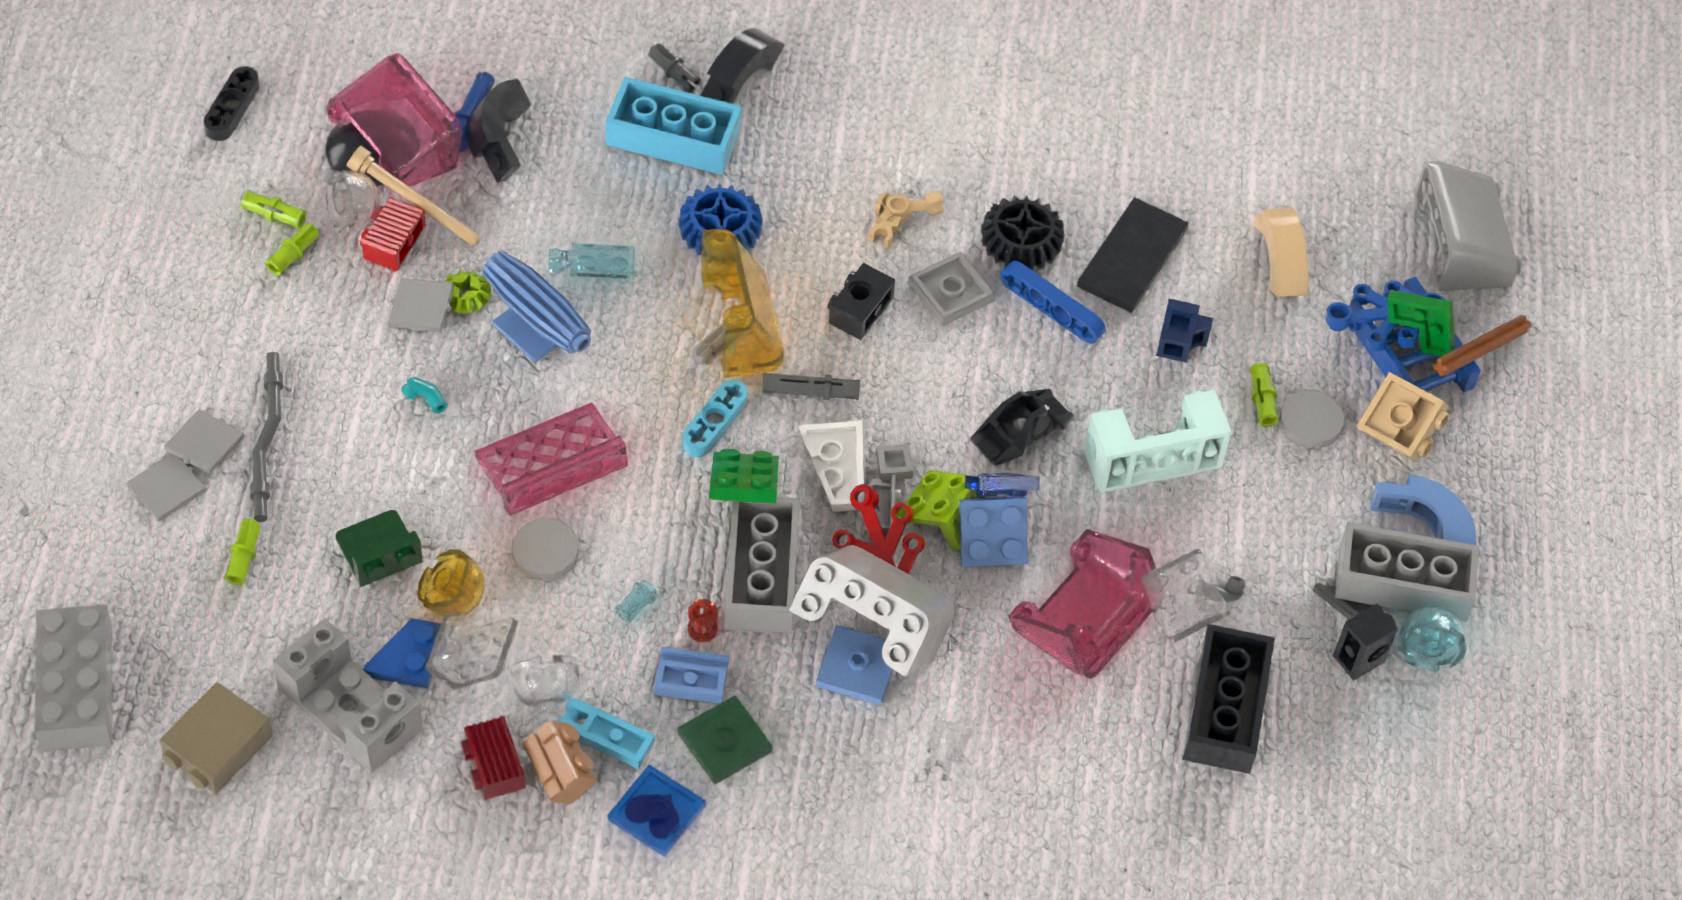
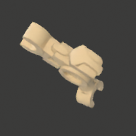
(898, 209)

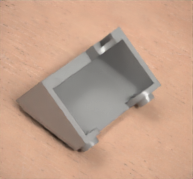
(1468, 227)

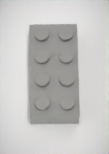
(762, 566)
(1406, 570)
(73, 678)

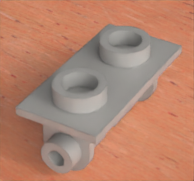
(887, 499)

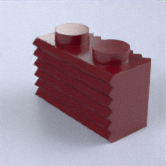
(493, 757)

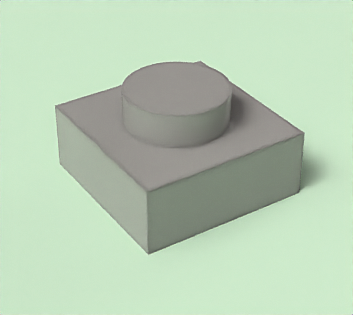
(894, 461)

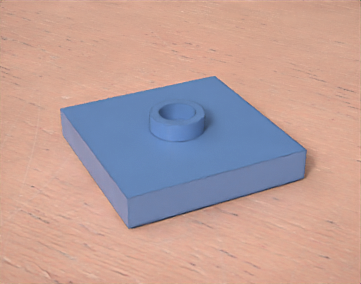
(855, 666)

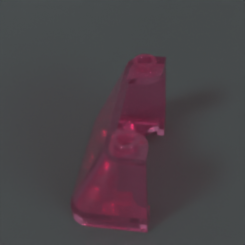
(400, 120)
(1092, 607)

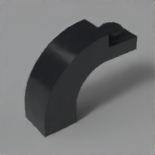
(738, 61)
(486, 127)

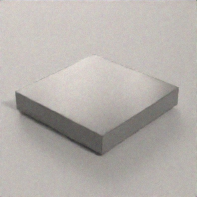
(951, 288)

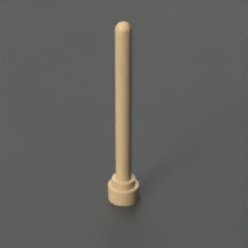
(363, 162)

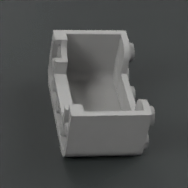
(904, 605)

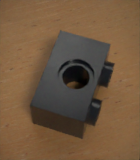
(861, 300)
(1365, 641)

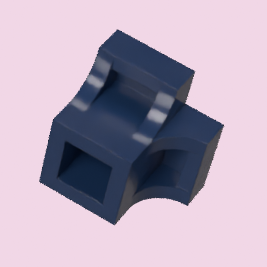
(1182, 330)

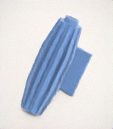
(537, 313)

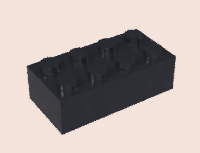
(1228, 699)

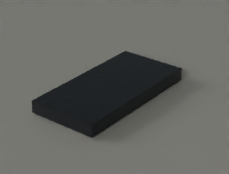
(1132, 254)

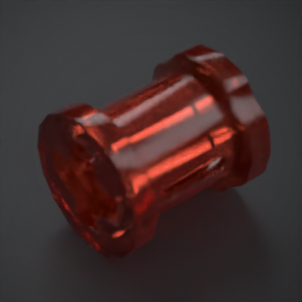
(706, 620)

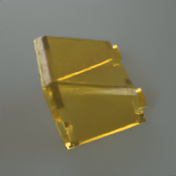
(751, 327)

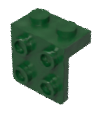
(379, 547)

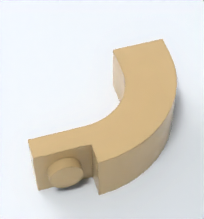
(1286, 251)

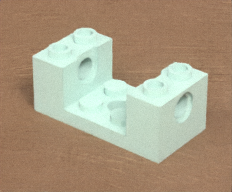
(1191, 448)

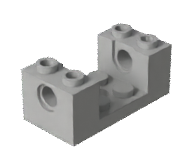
(321, 676)

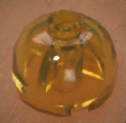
(452, 584)

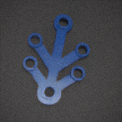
(1340, 315)

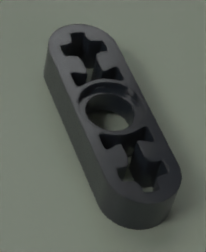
(232, 115)

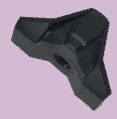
(1002, 441)

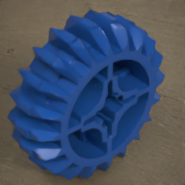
(736, 210)

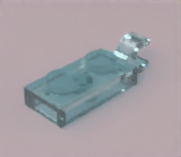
(594, 261)

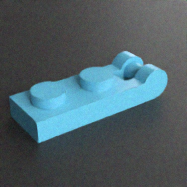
(609, 733)

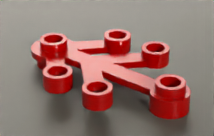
(882, 547)

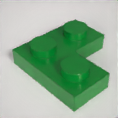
(1428, 314)

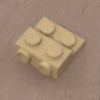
(1404, 417)

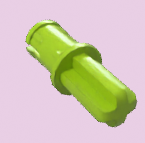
(291, 249)
(242, 552)

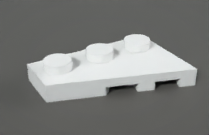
(837, 459)

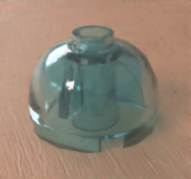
(1432, 638)

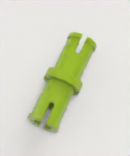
(256, 202)
(1263, 394)

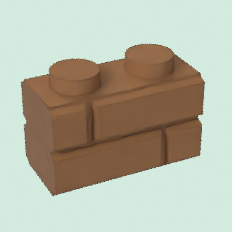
(560, 761)

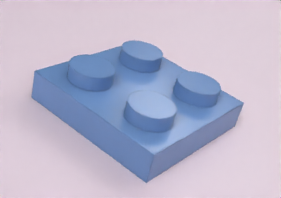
(993, 531)

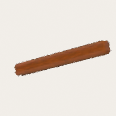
(1482, 345)

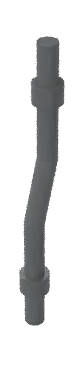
(260, 487)

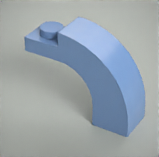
(1430, 503)

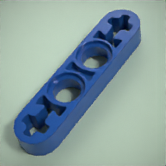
(1052, 302)

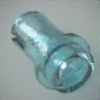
(636, 600)

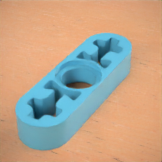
(714, 431)

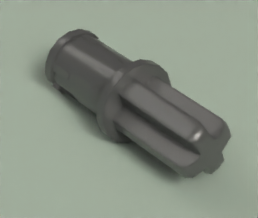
(673, 67)

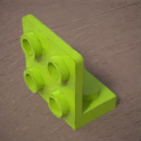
(937, 503)

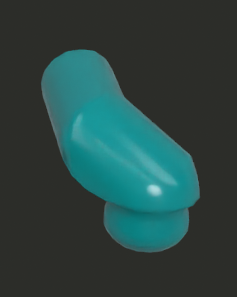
(417, 386)

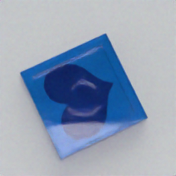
(656, 810)

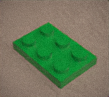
(744, 476)

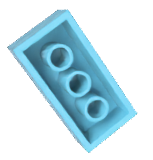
(673, 125)

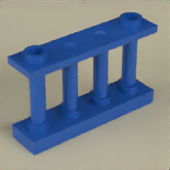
(1387, 362)

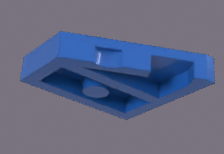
(406, 655)

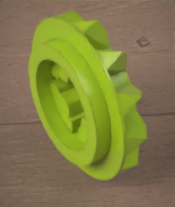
(473, 299)

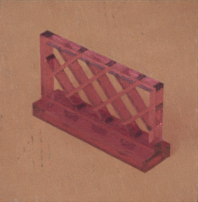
(561, 473)

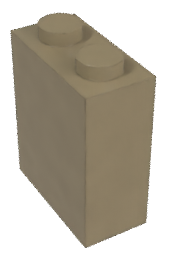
(215, 738)

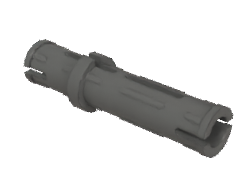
(811, 386)

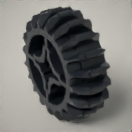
(1041, 235)

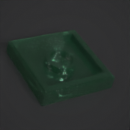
(725, 739)

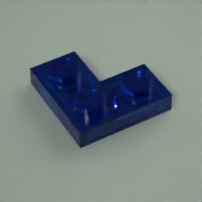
(1002, 483)

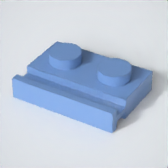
(691, 675)

